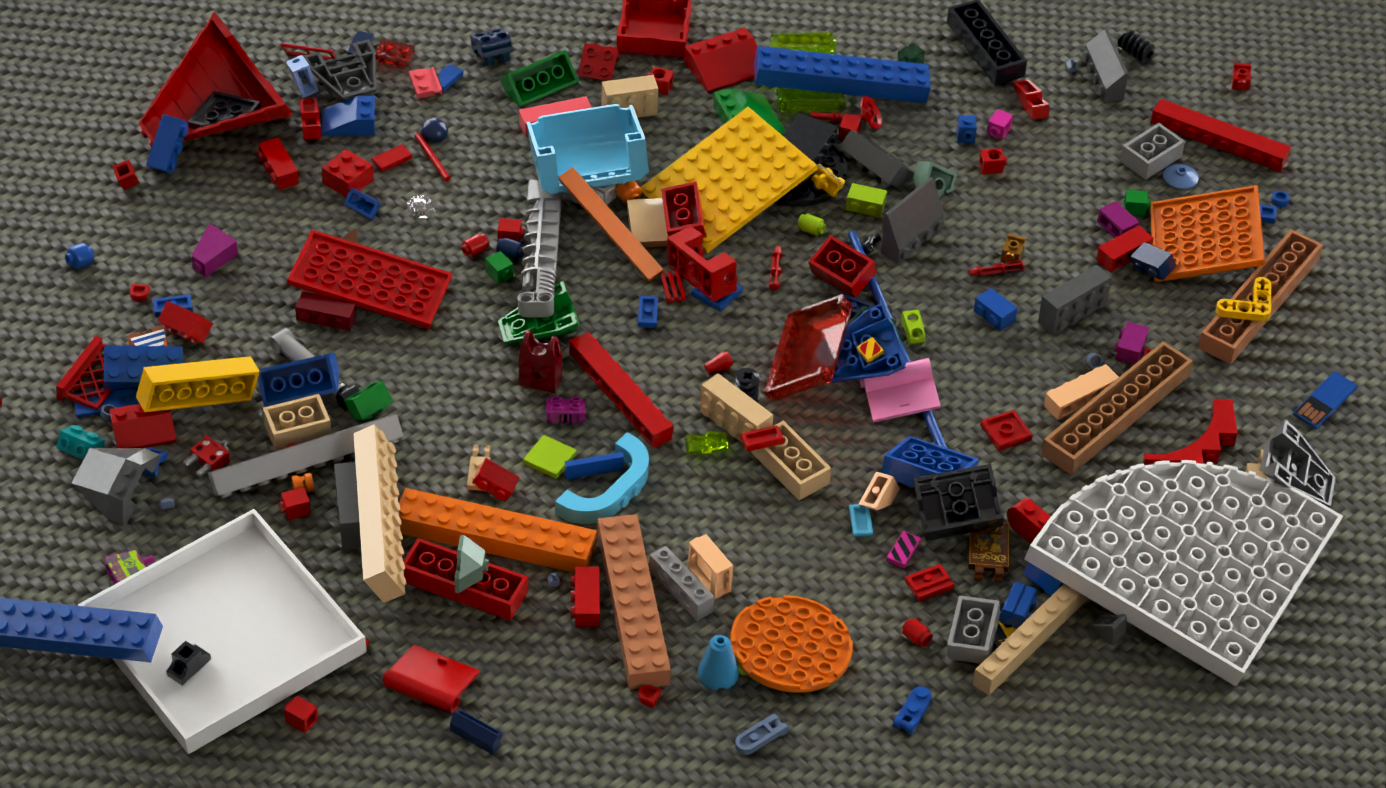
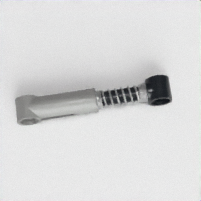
(285, 343)

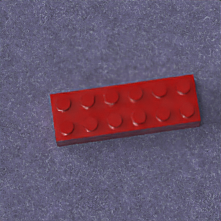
(434, 568)

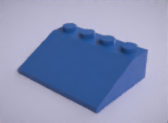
(921, 458)

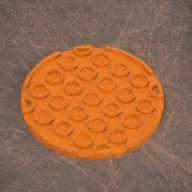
(791, 644)

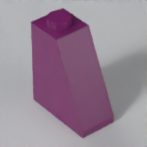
(213, 251)

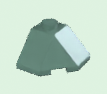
(943, 178)
(470, 564)

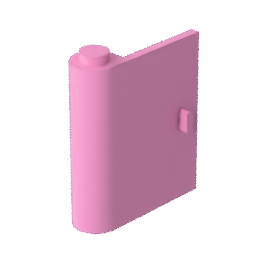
(902, 392)

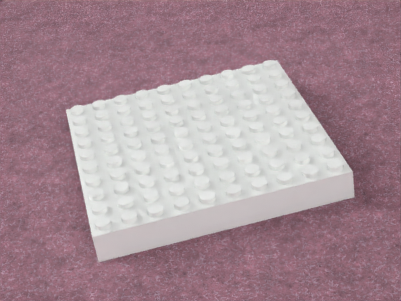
(248, 608)

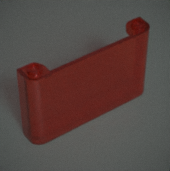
(809, 348)

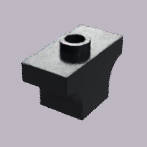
(187, 662)

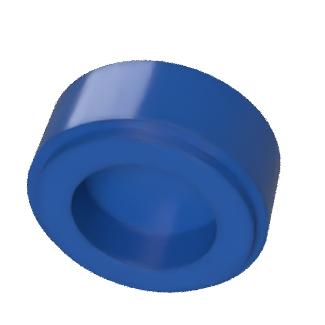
(1280, 199)

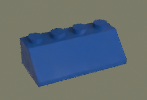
(299, 379)

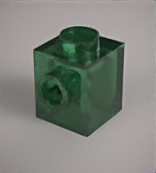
(911, 54)

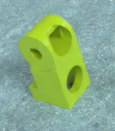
(913, 328)

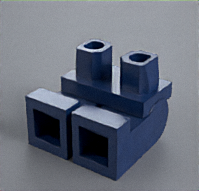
(491, 44)

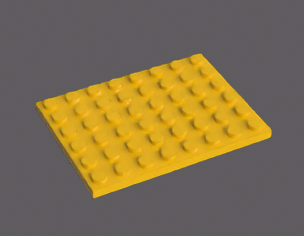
(737, 172)

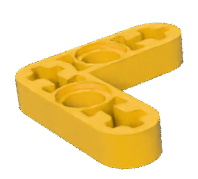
(1257, 305)

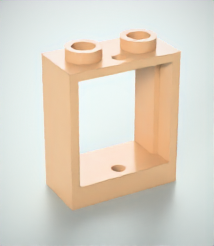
(710, 566)

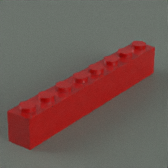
(1221, 135)
(621, 389)

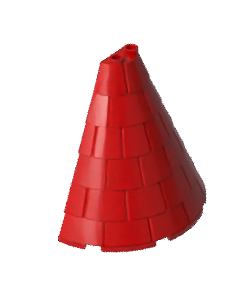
(211, 65)

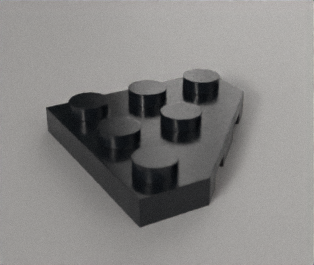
(221, 107)

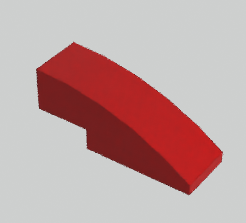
(1031, 99)
(310, 119)

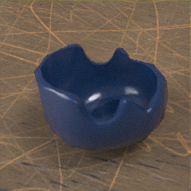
(434, 130)

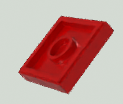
(1006, 430)

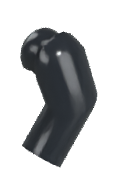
(869, 241)

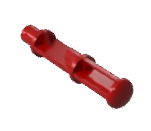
(997, 268)
(775, 269)

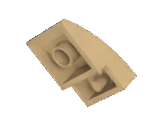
(647, 221)

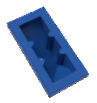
(362, 203)

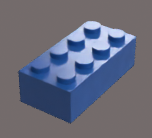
(125, 363)

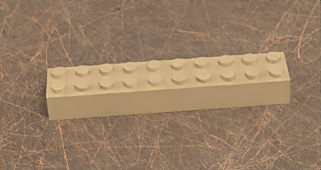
(379, 514)

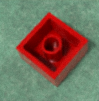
(347, 171)
(184, 323)

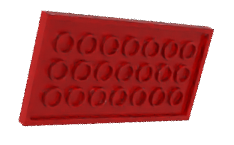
(370, 279)

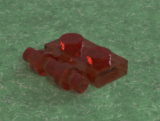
(394, 52)

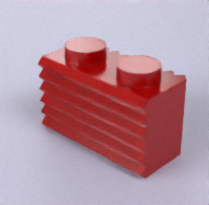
(495, 480)

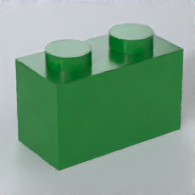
(368, 401)

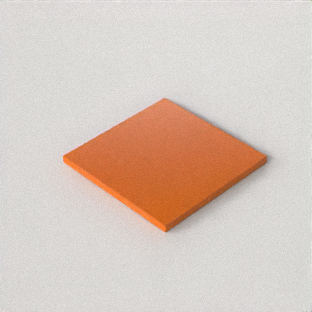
(1209, 231)

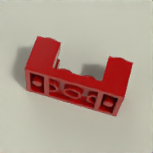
(712, 277)

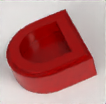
(139, 292)
(649, 695)

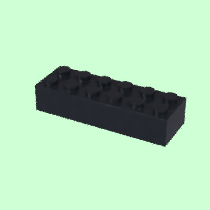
(986, 42)

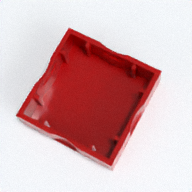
(654, 27)

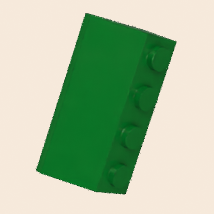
(539, 78)

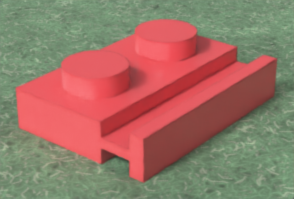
(425, 82)

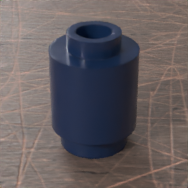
(510, 248)

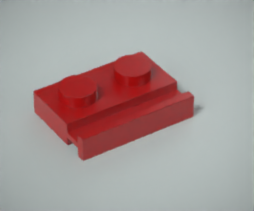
(929, 582)

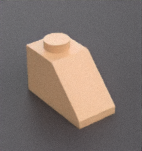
(880, 492)

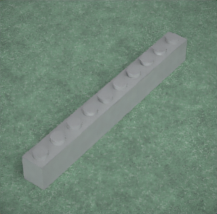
(296, 458)

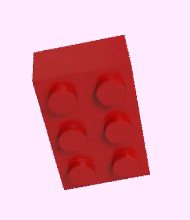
(683, 208)
(842, 266)

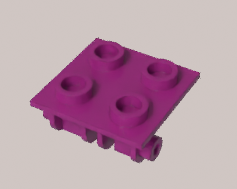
(573, 406)

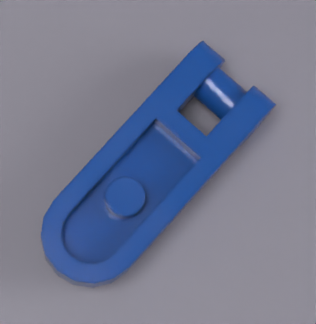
(913, 709)

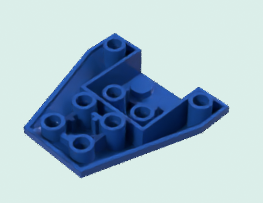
(876, 324)

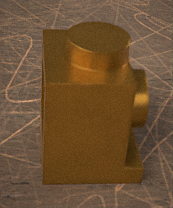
(1013, 248)

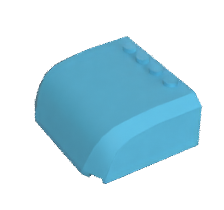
(598, 142)

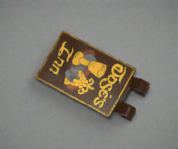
(989, 552)

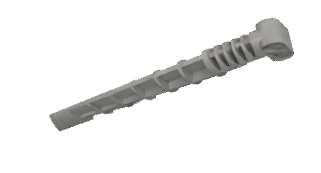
(542, 263)

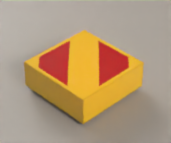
(870, 350)

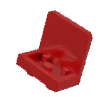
(598, 62)

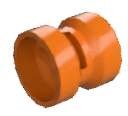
(297, 482)

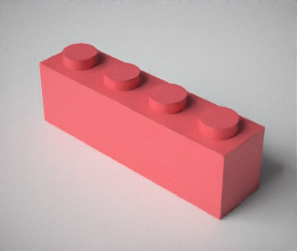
(531, 114)

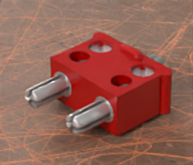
(209, 455)

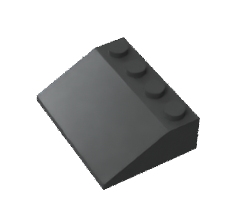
(912, 222)

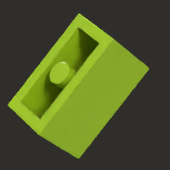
(866, 200)

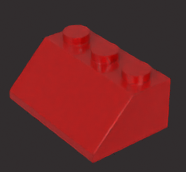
(141, 429)

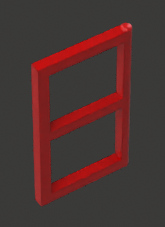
(308, 49)

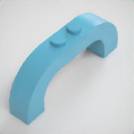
(588, 510)

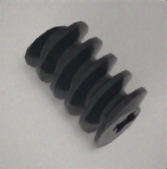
(1136, 46)
(748, 382)

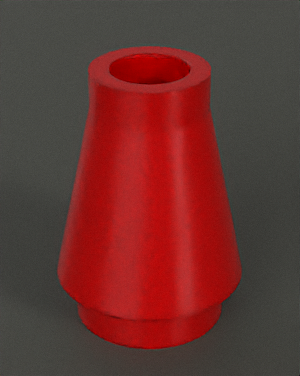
(718, 363)

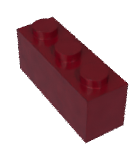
(326, 311)

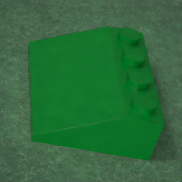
(732, 101)

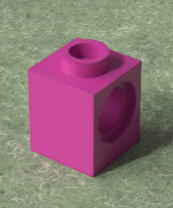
(999, 124)

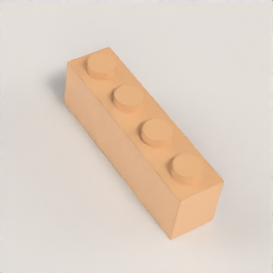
(1078, 392)

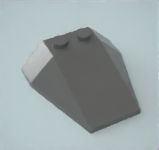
(348, 74)
(1296, 465)
(110, 477)

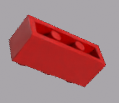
(278, 163)
(1118, 250)
(586, 597)

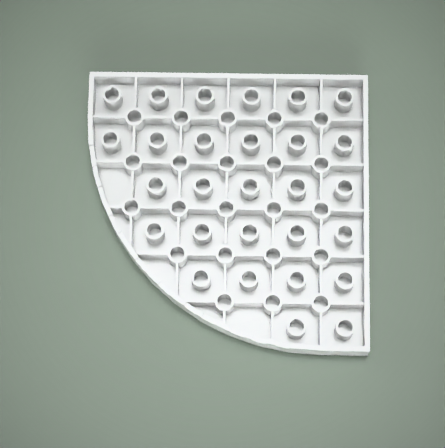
(1188, 554)

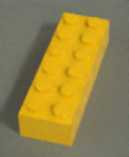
(197, 384)

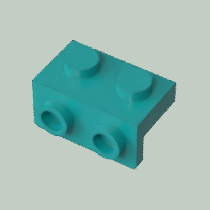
(77, 441)

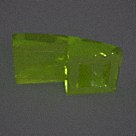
(710, 443)

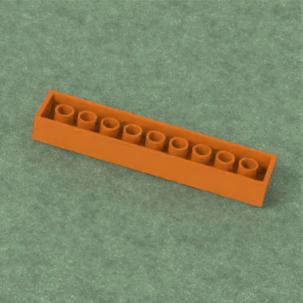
(496, 530)

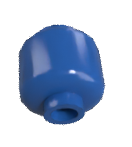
(79, 256)

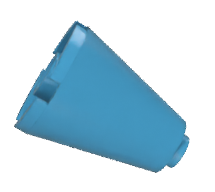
(718, 664)

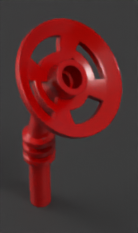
(867, 113)

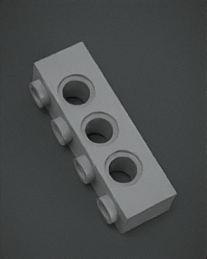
(681, 583)

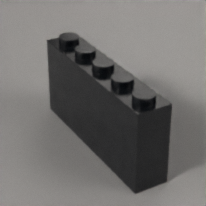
(811, 138)

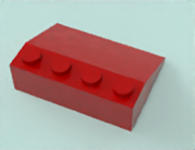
(722, 59)

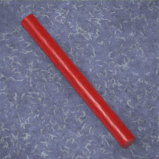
(432, 157)

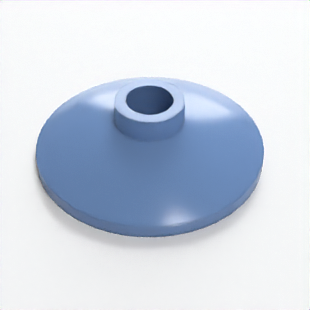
(1180, 176)

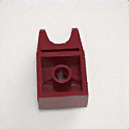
(540, 363)

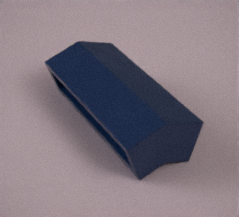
(475, 731)

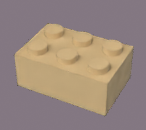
(635, 91)
(296, 421)

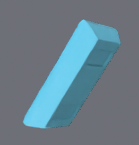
(860, 521)

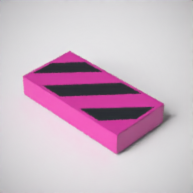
(903, 549)

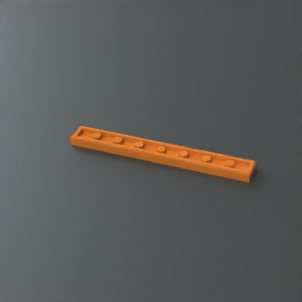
(610, 224)

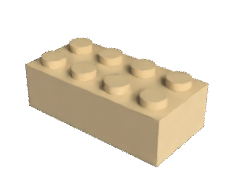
(732, 407)
(795, 464)

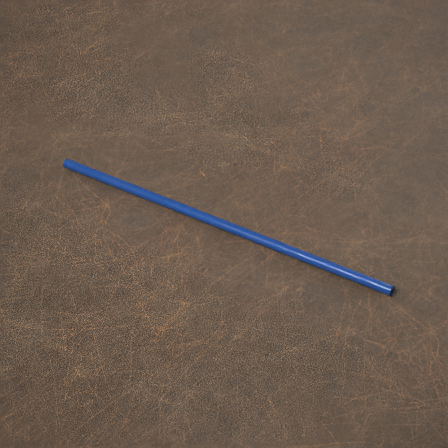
(878, 296)

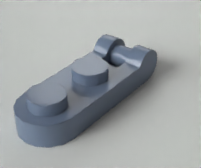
(760, 735)

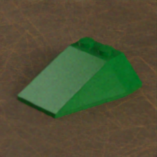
(560, 324)

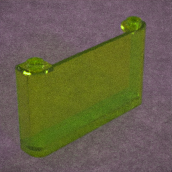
(806, 100)

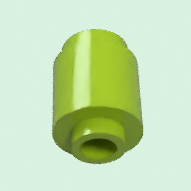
(811, 224)

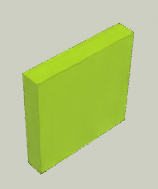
(549, 456)

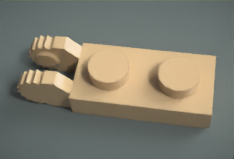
(475, 462)

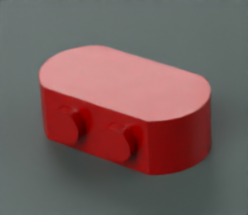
(1027, 519)

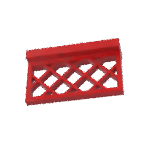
(81, 369)

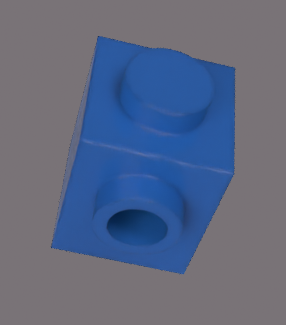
(966, 129)

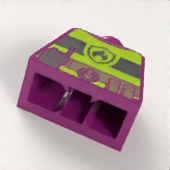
(125, 564)

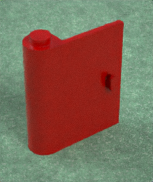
(430, 678)

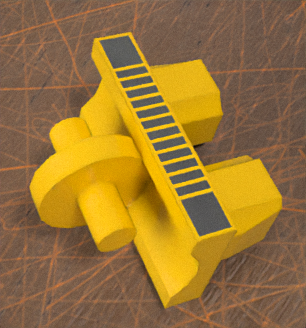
(827, 181)

